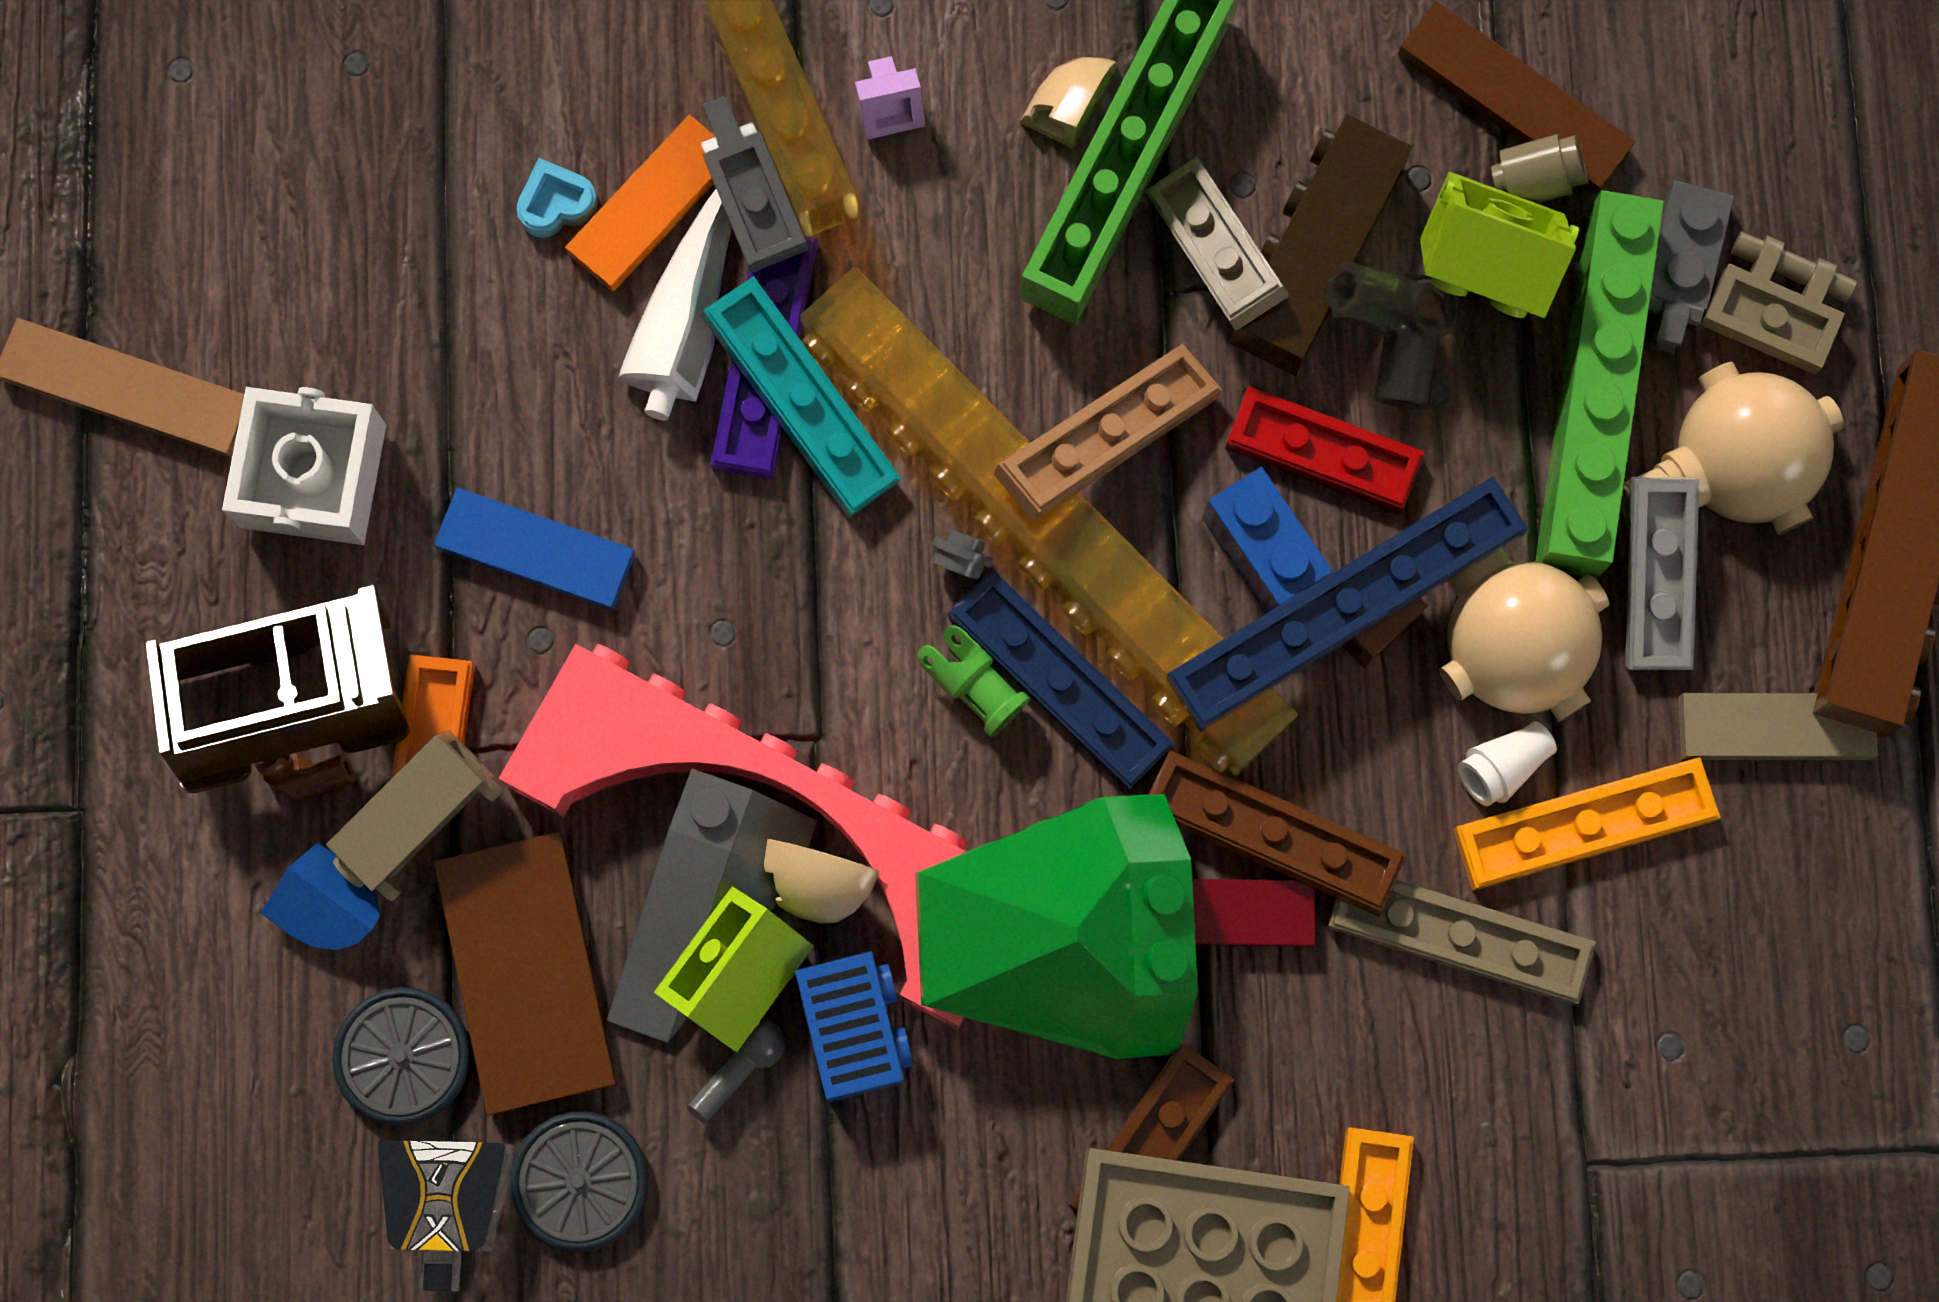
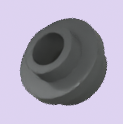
(961, 554)

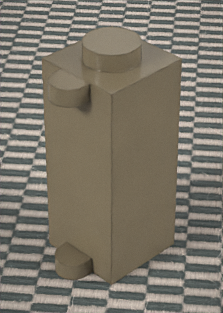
(409, 813)

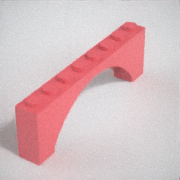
(613, 728)

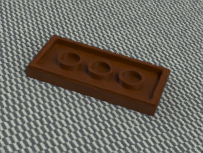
(525, 973)

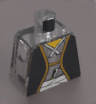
(443, 1201)

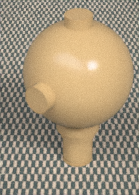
(1754, 447)
(1523, 636)

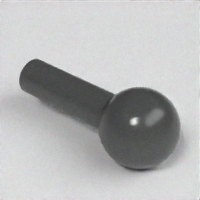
(760, 1051)

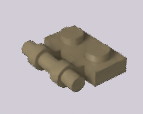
(1772, 316)

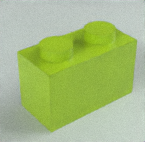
(734, 968)

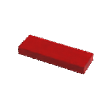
(1324, 450)

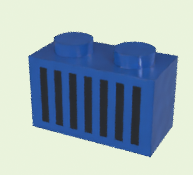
(1264, 540)
(852, 1027)

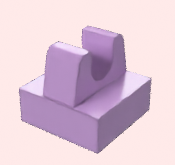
(889, 100)

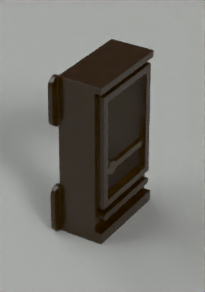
(357, 713)

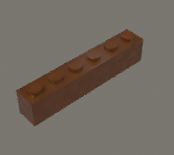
(1892, 567)

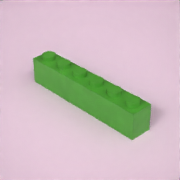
(1124, 155)
(1599, 384)

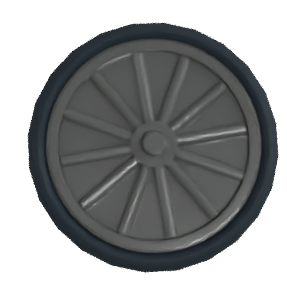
(401, 1056)
(578, 1181)

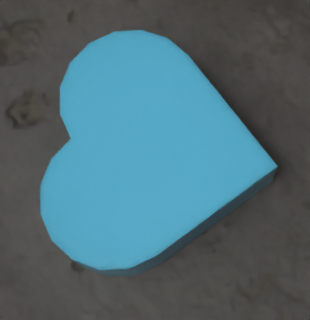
(554, 199)

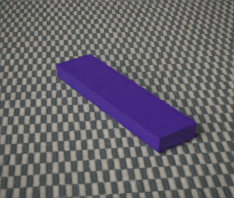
(747, 431)

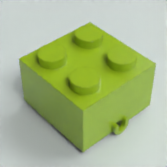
(1496, 247)

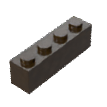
(1325, 230)

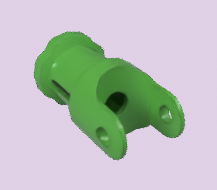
(973, 680)

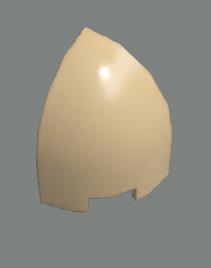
(1069, 99)
(817, 883)

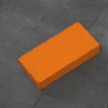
(435, 701)

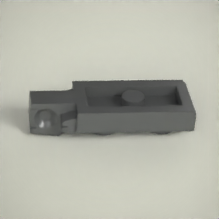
(750, 189)
(1686, 260)

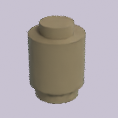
(1541, 169)

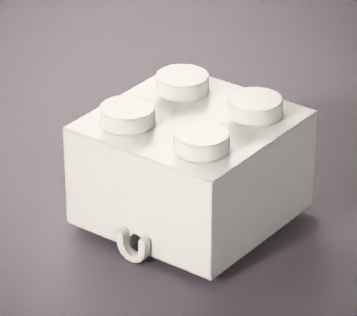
(304, 465)

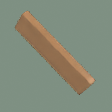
(122, 387)
(1107, 432)

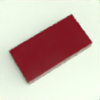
(1253, 913)

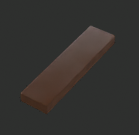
(1511, 91)
(1279, 834)

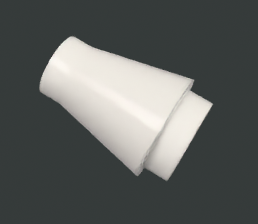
(1503, 764)

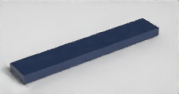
(1346, 603)

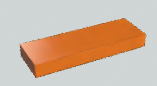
(645, 207)

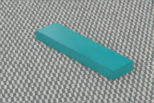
(800, 397)

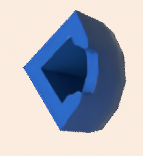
(321, 904)

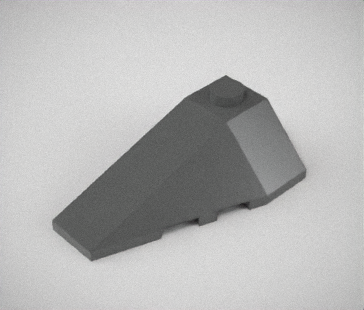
(709, 847)

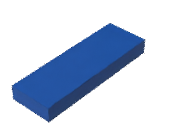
(535, 549)

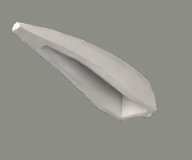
(672, 339)

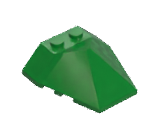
(1068, 930)

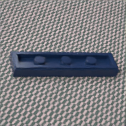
(1061, 680)

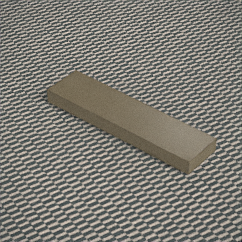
(1473, 940)

